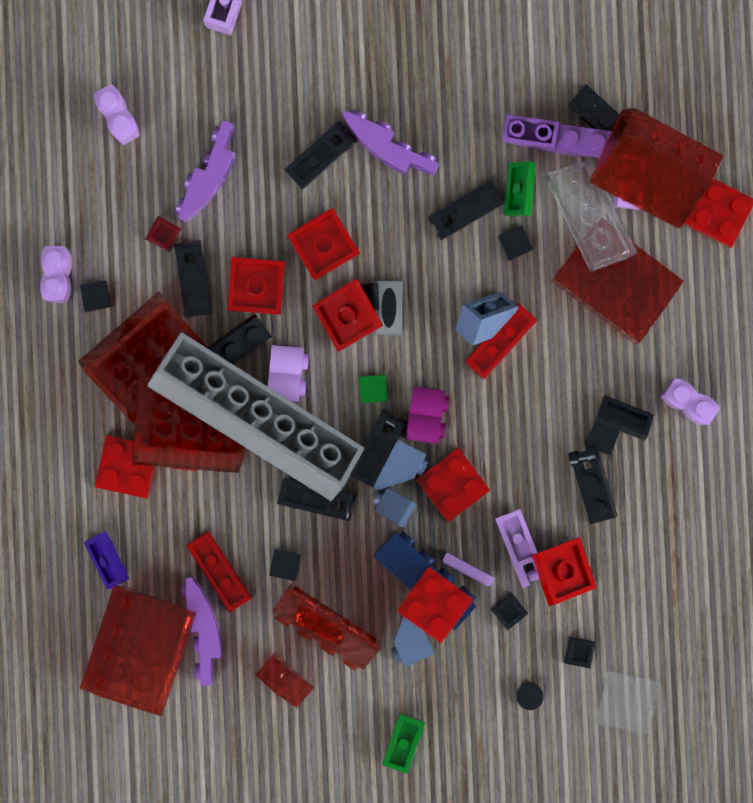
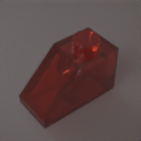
(284, 680)

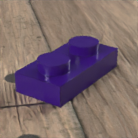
(106, 560)

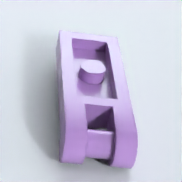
(518, 544)

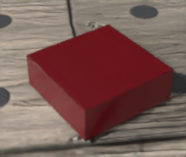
(163, 234)

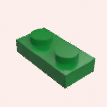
(519, 189)
(403, 743)

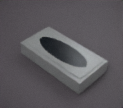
(390, 307)

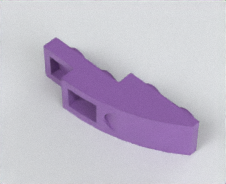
(554, 137)
(378, 141)
(206, 183)
(209, 640)

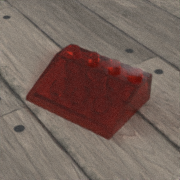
(655, 167)
(623, 294)
(135, 351)
(177, 439)
(327, 627)
(138, 650)

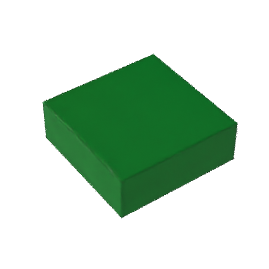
(373, 389)

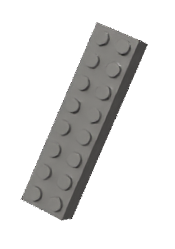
(256, 417)

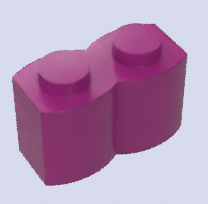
(426, 415)

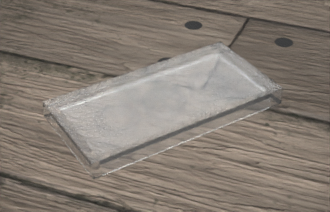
(590, 216)

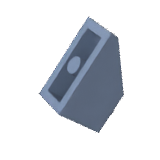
(484, 317)
(401, 466)
(393, 506)
(410, 643)

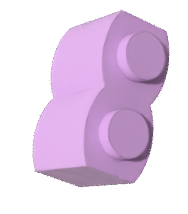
(114, 109)
(55, 283)
(286, 371)
(696, 407)

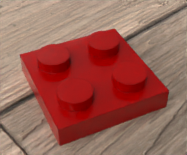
(720, 213)
(323, 244)
(256, 286)
(347, 315)
(117, 471)
(452, 484)
(564, 571)
(434, 605)

